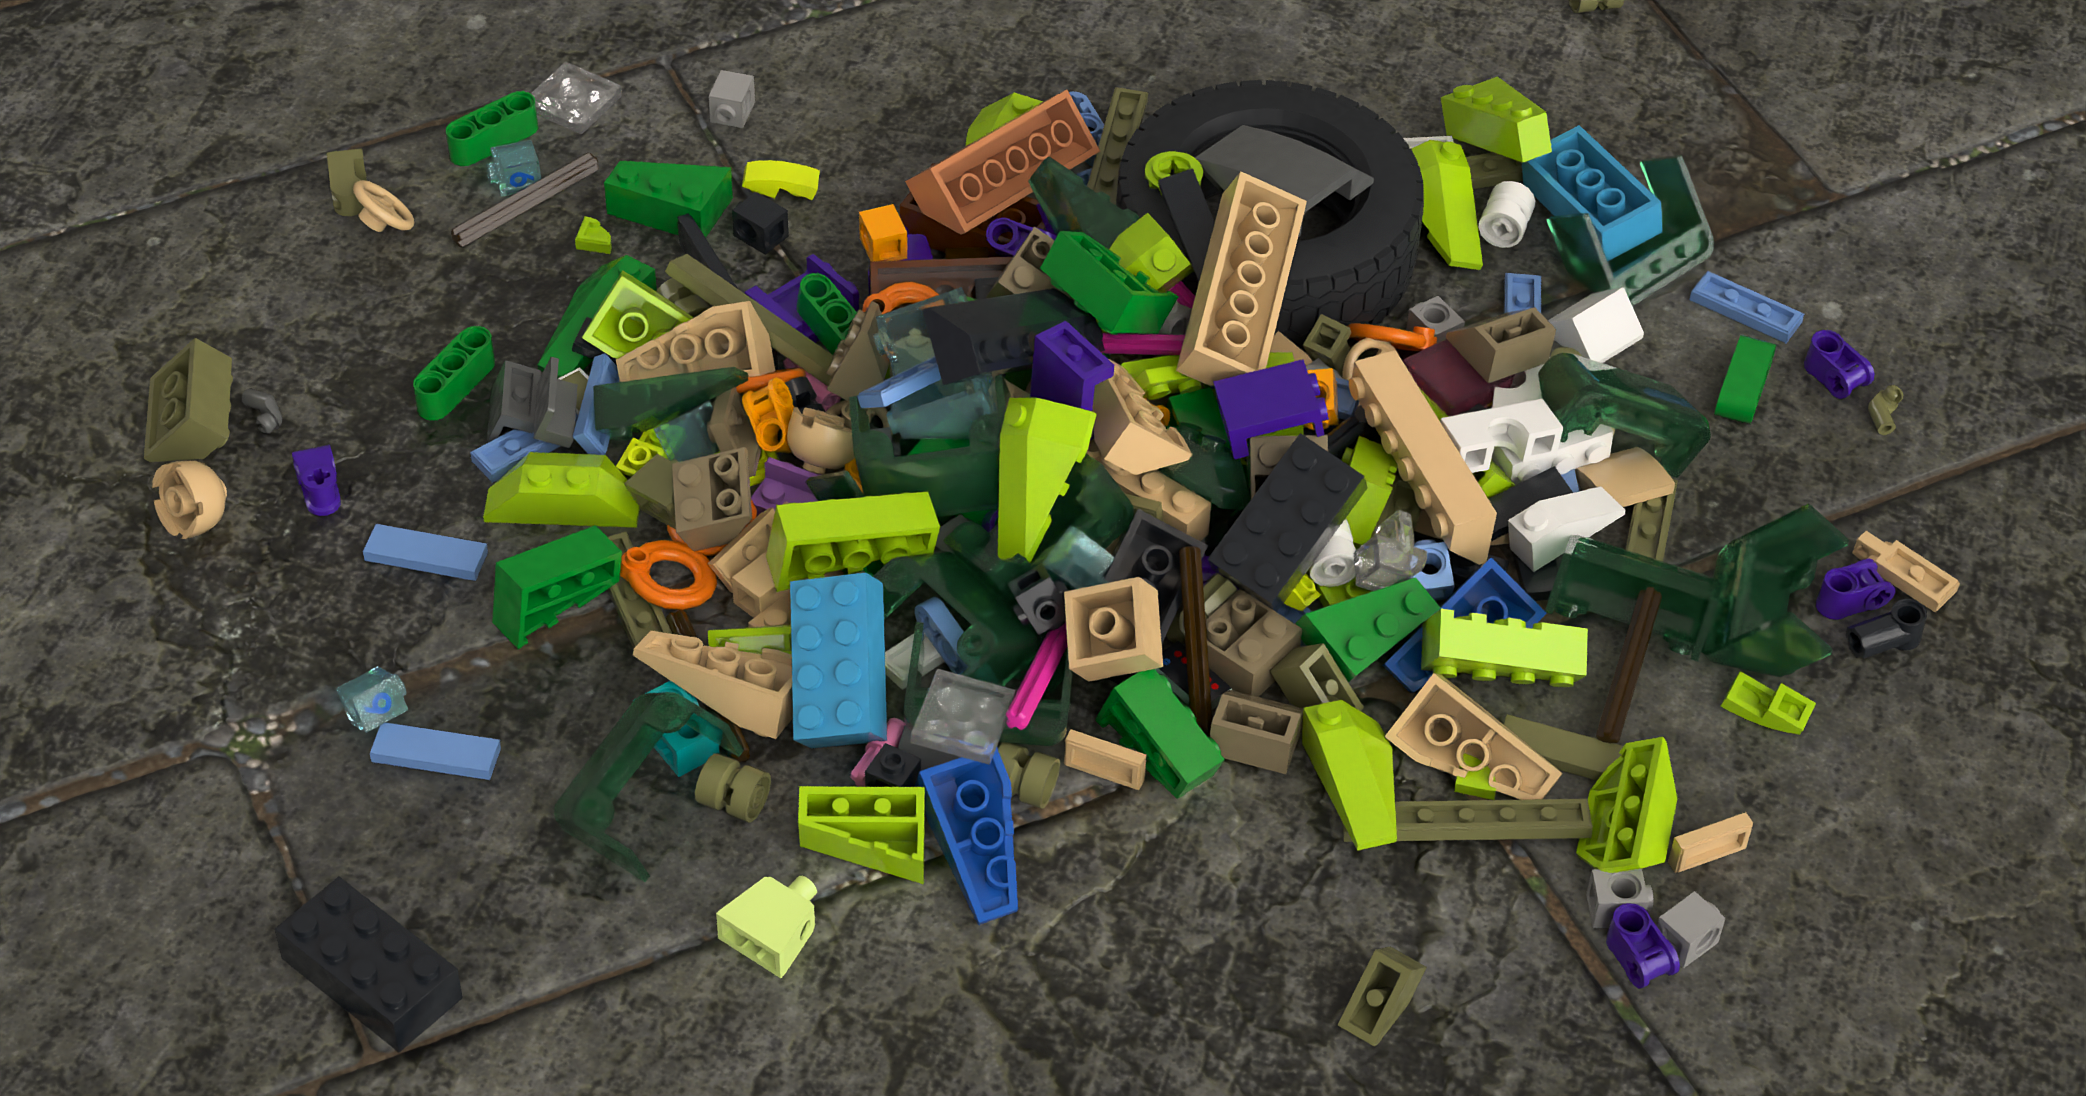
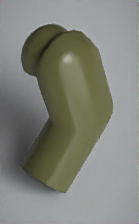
(1883, 406)

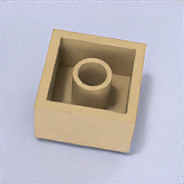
(1113, 629)

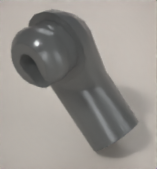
(266, 404)

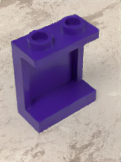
(783, 300)
(1067, 368)
(1269, 403)

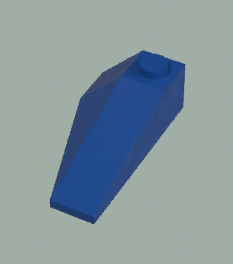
(1484, 592)
(975, 830)

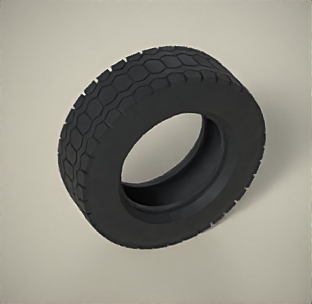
(1346, 274)

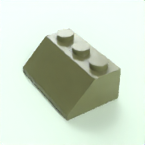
(189, 405)

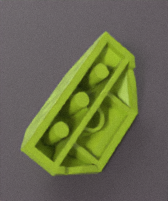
(562, 492)
(1631, 810)

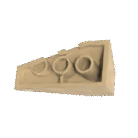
(713, 340)
(1131, 428)
(737, 684)
(1448, 723)

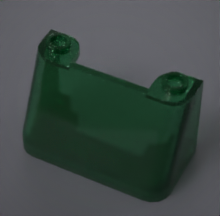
(1594, 393)
(1090, 505)

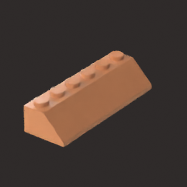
(997, 167)

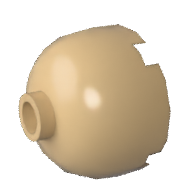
(819, 440)
(189, 497)

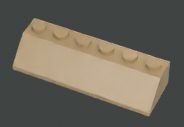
(1242, 281)
(1424, 455)

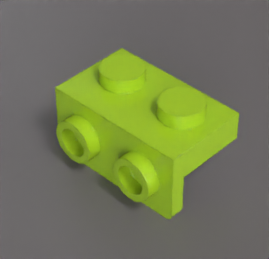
(1159, 376)

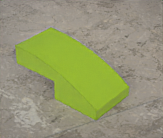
(1777, 709)

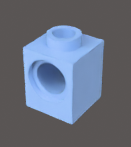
(1440, 584)

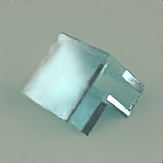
(687, 434)
(1078, 560)

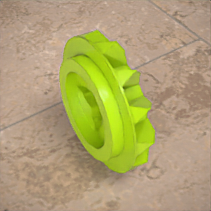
(1161, 165)

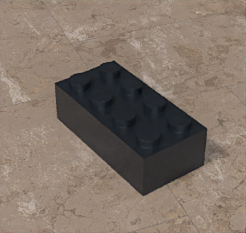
(1288, 522)
(1152, 552)
(369, 964)

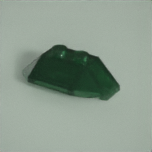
(1210, 469)

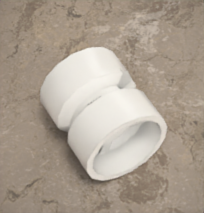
(1507, 214)
(1336, 560)

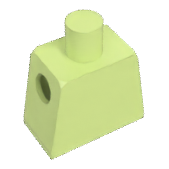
(770, 922)

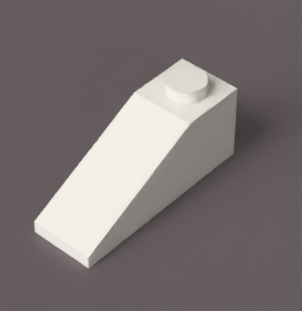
(1545, 527)

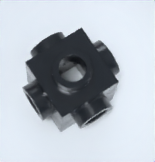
(1039, 600)

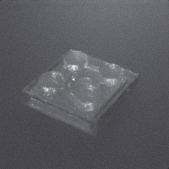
(575, 97)
(962, 716)

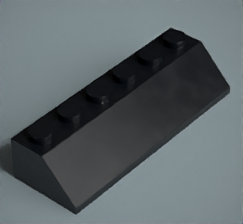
(999, 332)

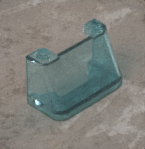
(936, 409)

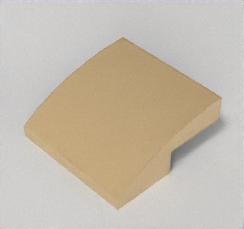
(1627, 476)

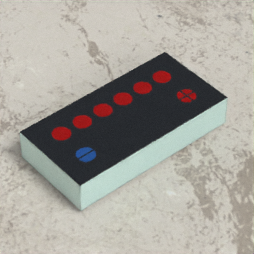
(1175, 671)

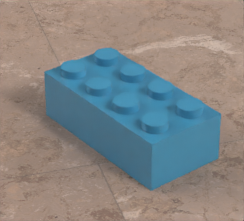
(1588, 179)
(838, 660)

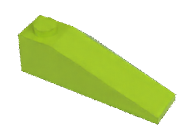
(632, 317)
(1036, 456)
(1354, 768)

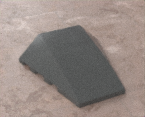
(1282, 164)

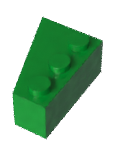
(663, 191)

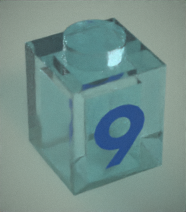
(513, 167)
(373, 698)

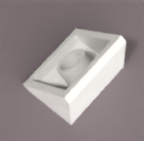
(1598, 325)

